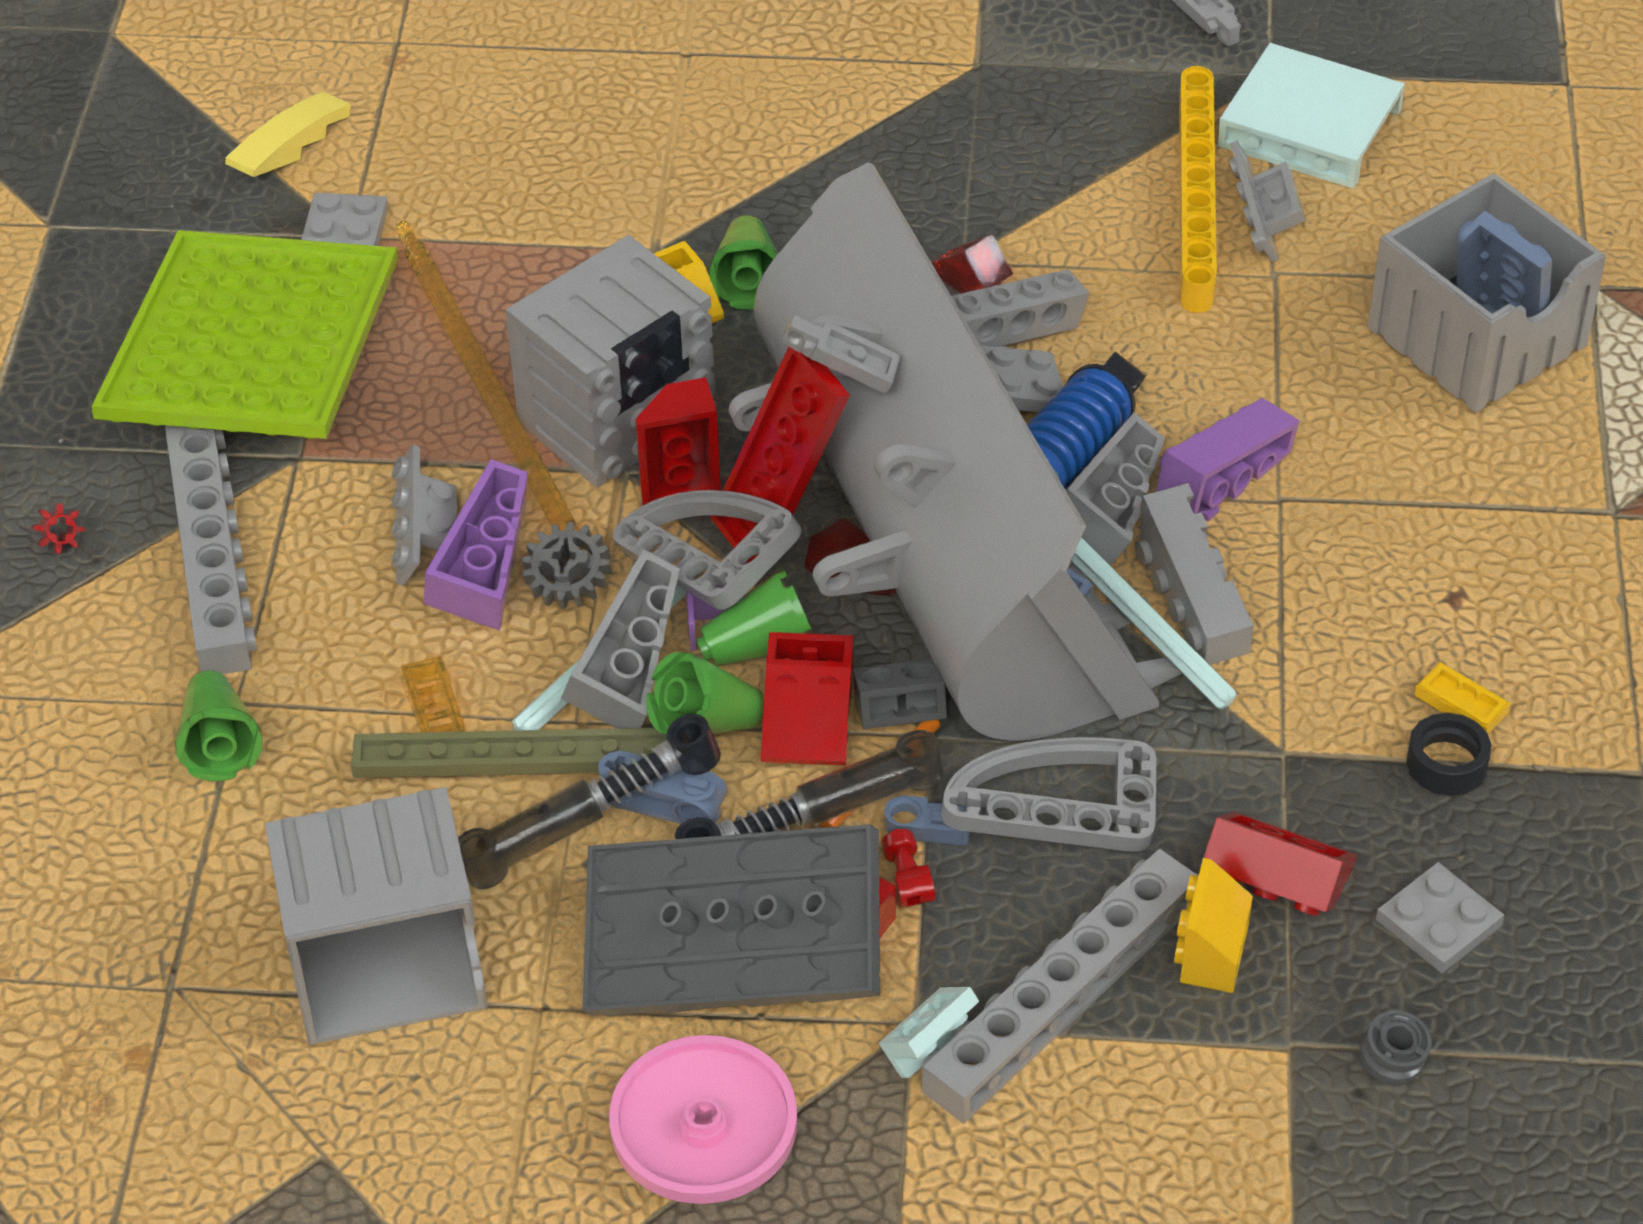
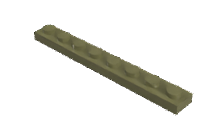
(494, 751)

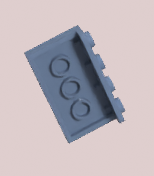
(1502, 267)

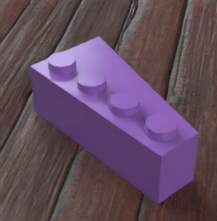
(1228, 455)
(479, 552)

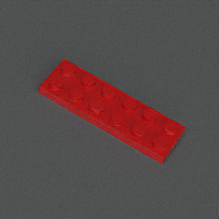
(785, 439)

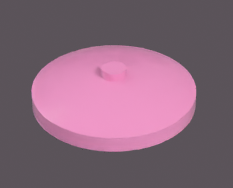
(703, 1119)

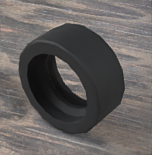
(1444, 778)

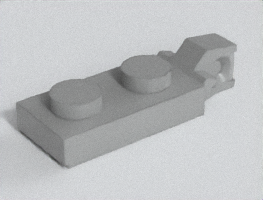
(1214, 17)
(843, 352)

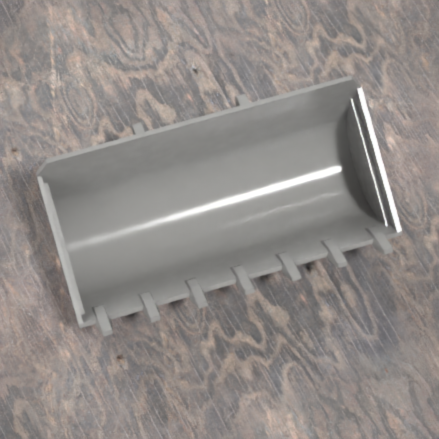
(948, 483)

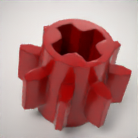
(64, 536)

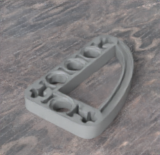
(770, 538)
(1058, 751)

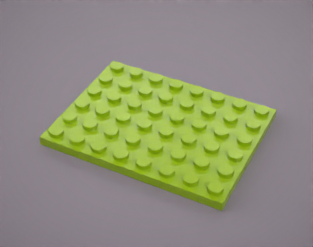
(247, 335)

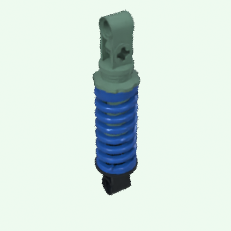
(1086, 415)

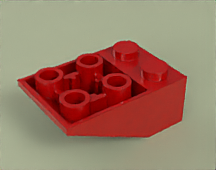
(807, 698)

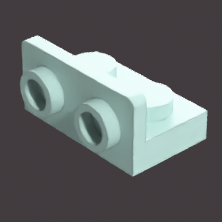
(928, 1028)

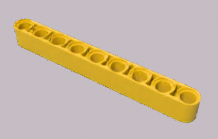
(1197, 190)

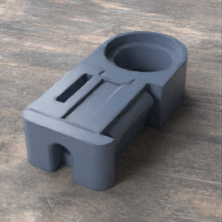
(928, 822)

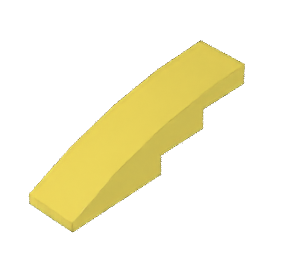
(283, 136)

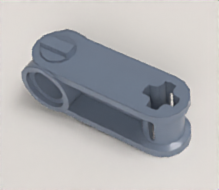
(675, 797)

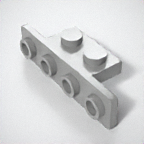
(1270, 198)
(423, 513)

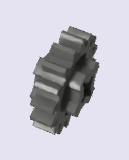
(579, 574)

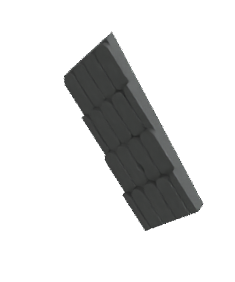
(732, 921)

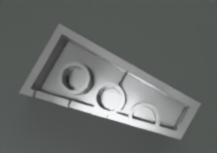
(1113, 487)
(1192, 576)
(624, 651)

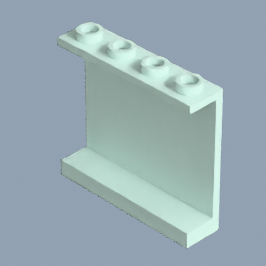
(1309, 114)

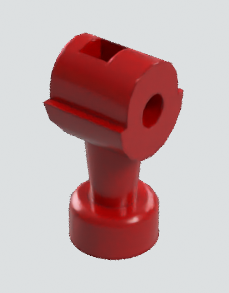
(913, 882)

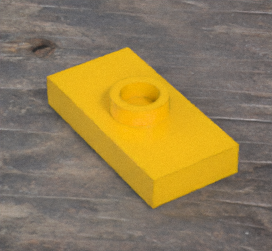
(1459, 695)

